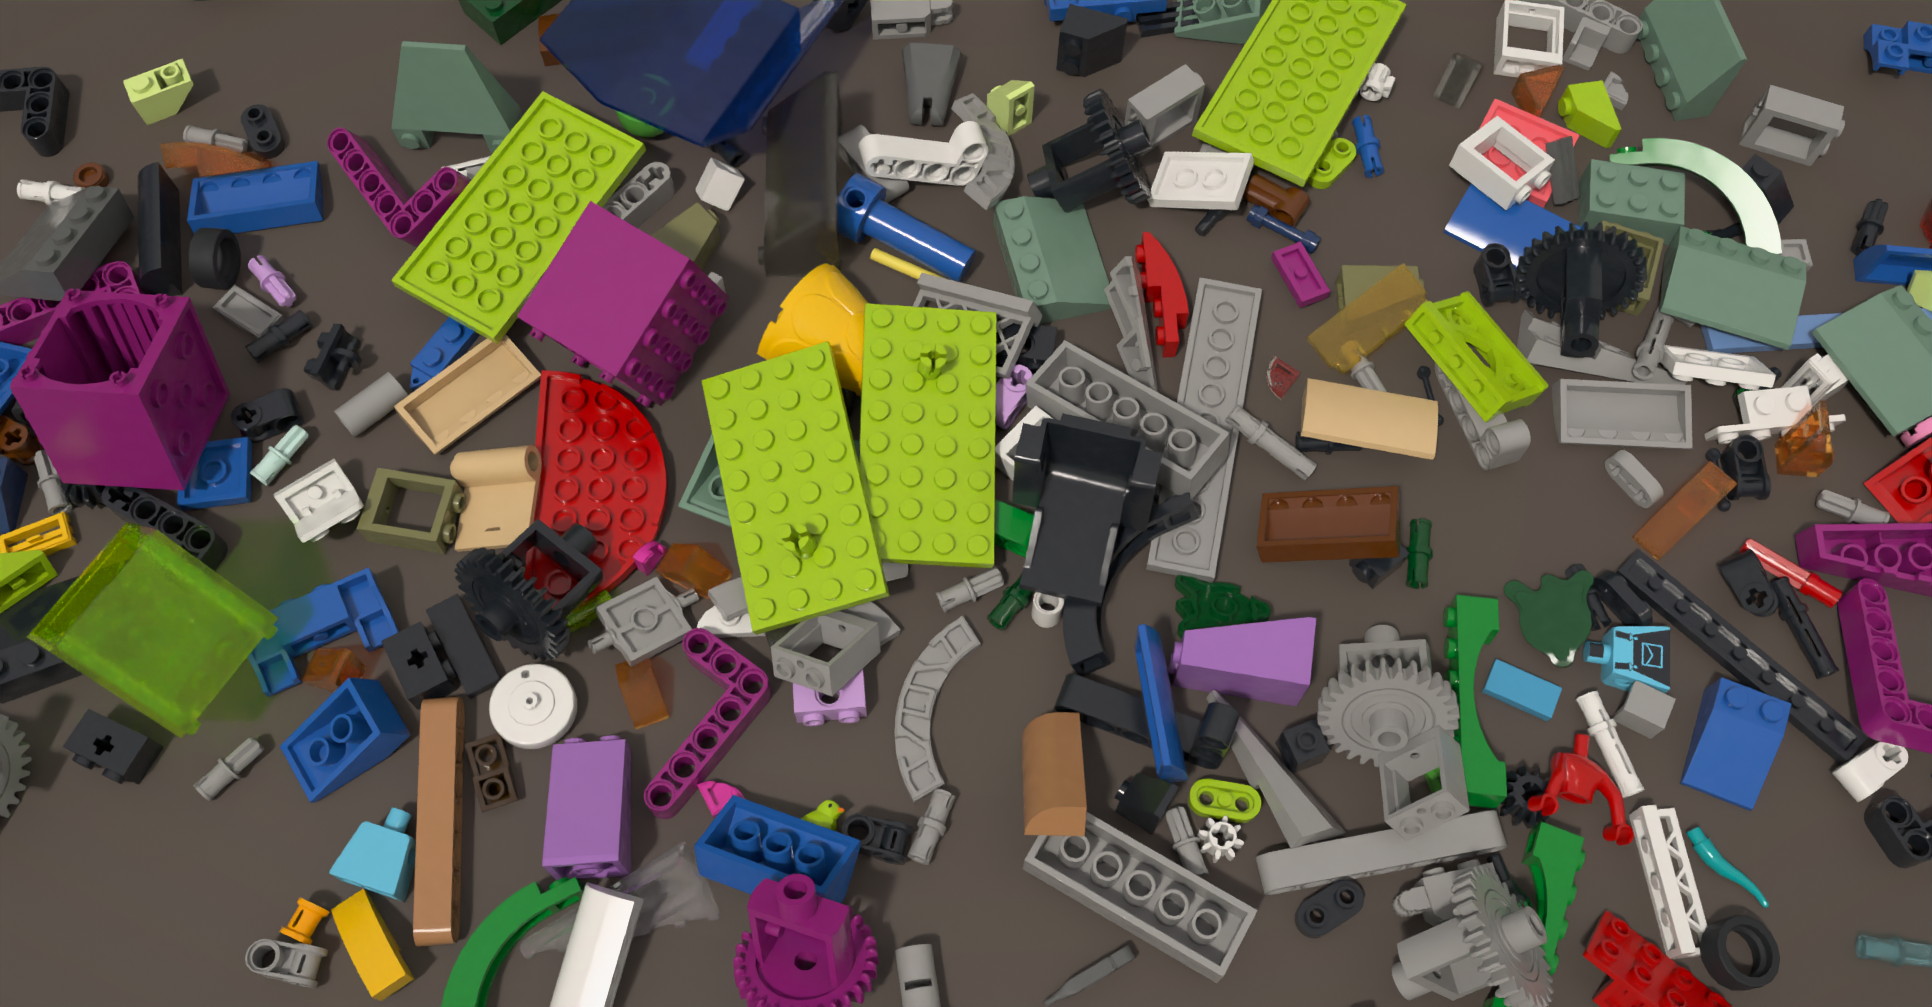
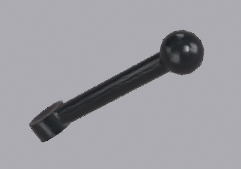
(1423, 373)
(1713, 455)

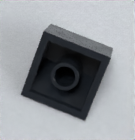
(1090, 41)

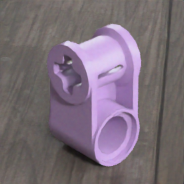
(1011, 398)

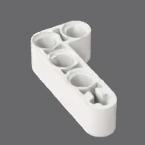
(926, 159)

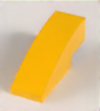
(371, 946)

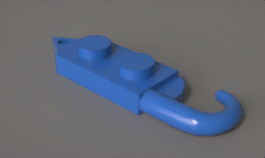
(441, 351)

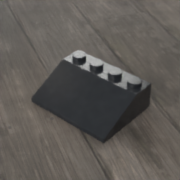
(23, 663)

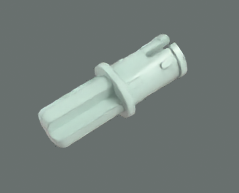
(279, 455)

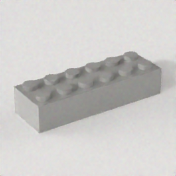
(1091, 389)
(1144, 895)

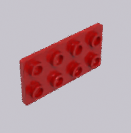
(1641, 971)

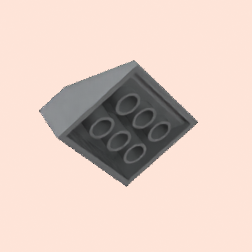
(65, 244)

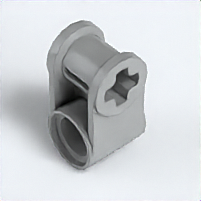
(293, 963)

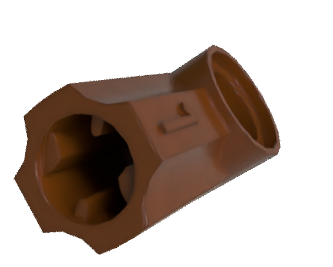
(1283, 204)

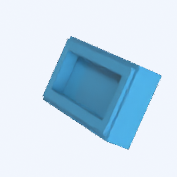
(1521, 690)

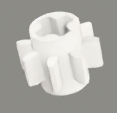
(1377, 83)
(1229, 836)

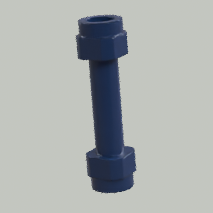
(1260, 216)

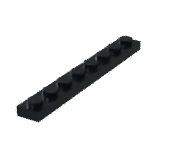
(1741, 656)

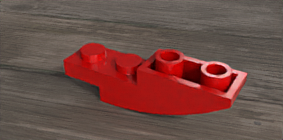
(1165, 290)

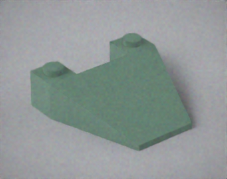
(448, 92)

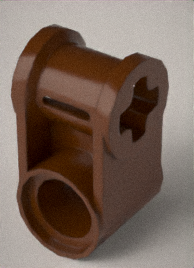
(17, 442)

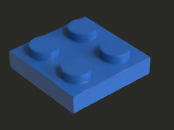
(220, 476)

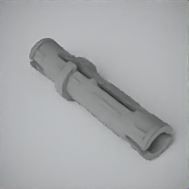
(1646, 362)
(1265, 438)

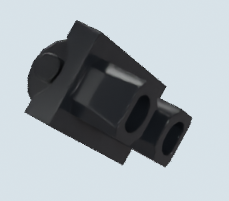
(335, 357)

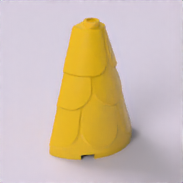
(819, 311)

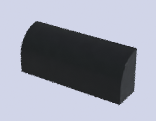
(158, 232)

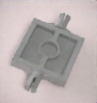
(643, 621)

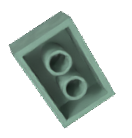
(1632, 197)

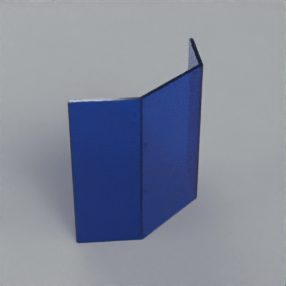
(687, 63)

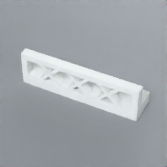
(1664, 884)

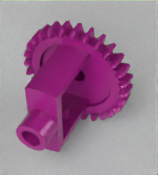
(803, 949)

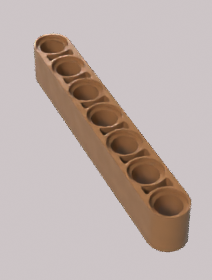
(439, 822)

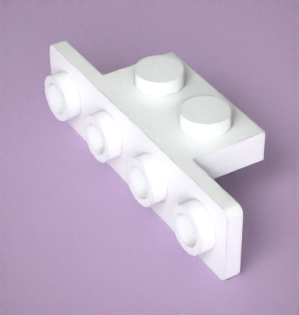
(1769, 413)

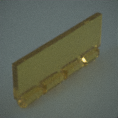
(1360, 323)

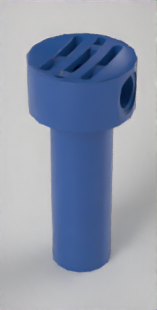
(866, 213)

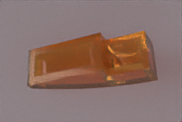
(211, 158)
(1684, 510)

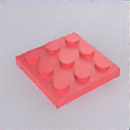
(1533, 128)

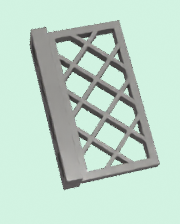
(973, 298)

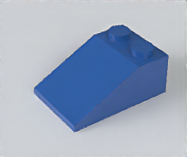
(344, 737)
(1734, 742)

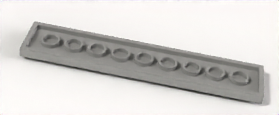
(1211, 387)

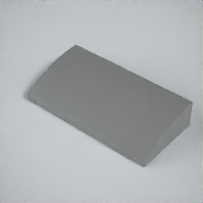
(1622, 414)

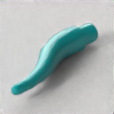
(1713, 859)

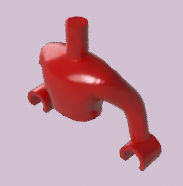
(1576, 780)

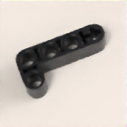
(167, 520)
(1903, 829)

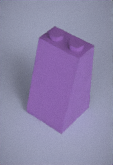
(1247, 660)
(589, 810)

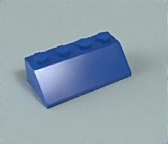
(760, 843)

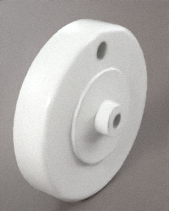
(533, 706)

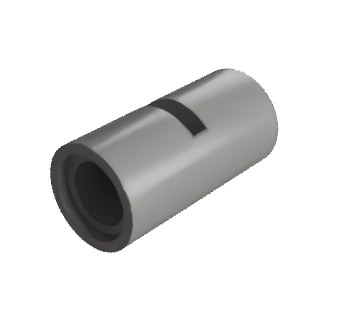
(370, 404)
(917, 976)

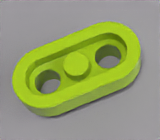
(1334, 163)
(1223, 799)

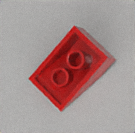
(1906, 486)

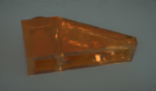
(1807, 445)

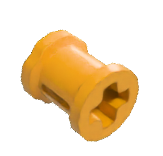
(304, 921)

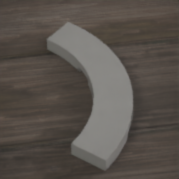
(999, 164)
(731, 603)
(917, 704)

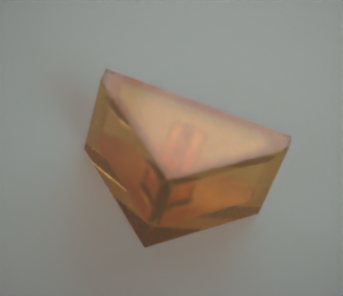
(1535, 88)
(692, 568)
(331, 668)
(641, 693)

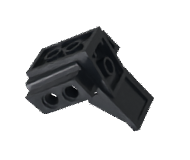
(1084, 485)

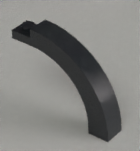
(1084, 621)

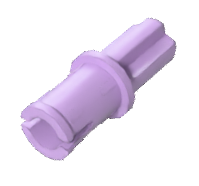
(272, 281)

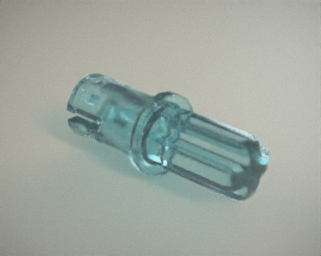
(1893, 951)

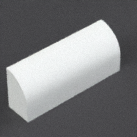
(597, 948)

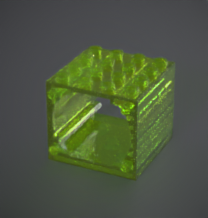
(154, 627)

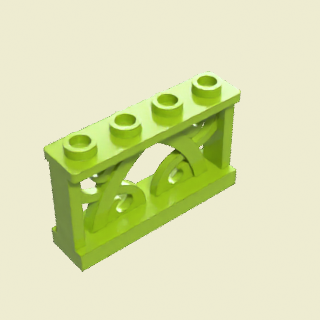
(1443, 333)

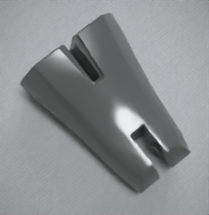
(929, 79)

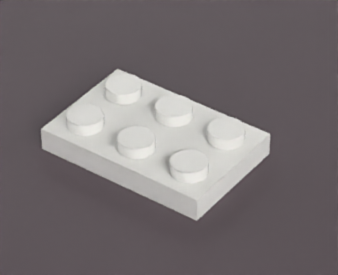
(1201, 180)
(1717, 367)

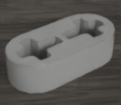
(1634, 479)

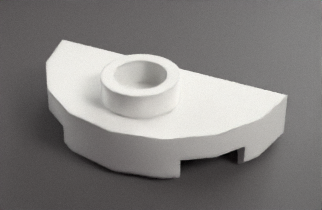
(717, 625)

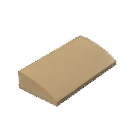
(467, 393)
(1369, 418)

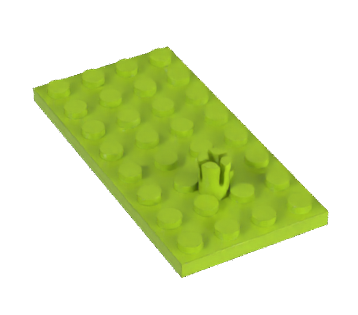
(1297, 81)
(517, 215)
(929, 433)
(794, 489)

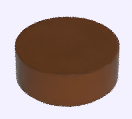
(91, 175)

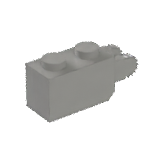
(908, 17)
(1433, 894)

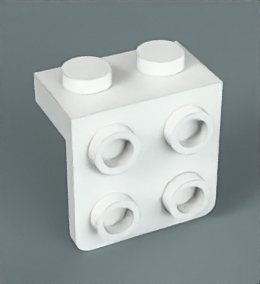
(319, 501)

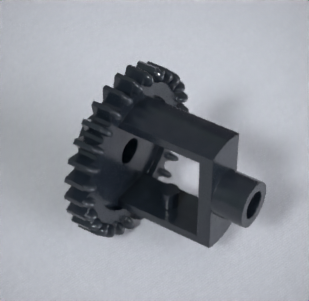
(1122, 168)
(1581, 278)
(512, 606)

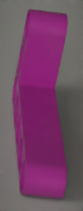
(403, 216)
(26, 317)
(1878, 671)
(712, 724)

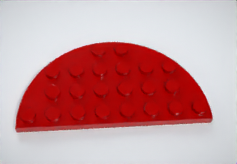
(595, 472)

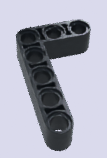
(43, 103)
(1124, 715)

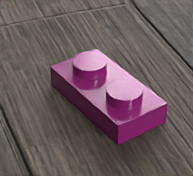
(1300, 274)

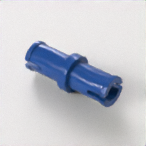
(1367, 146)

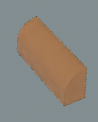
(1053, 776)

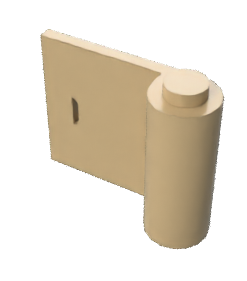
(499, 495)

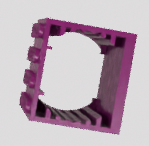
(625, 304)
(122, 389)

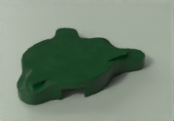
(1215, 605)
(1554, 616)

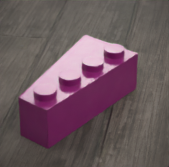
(1888, 553)

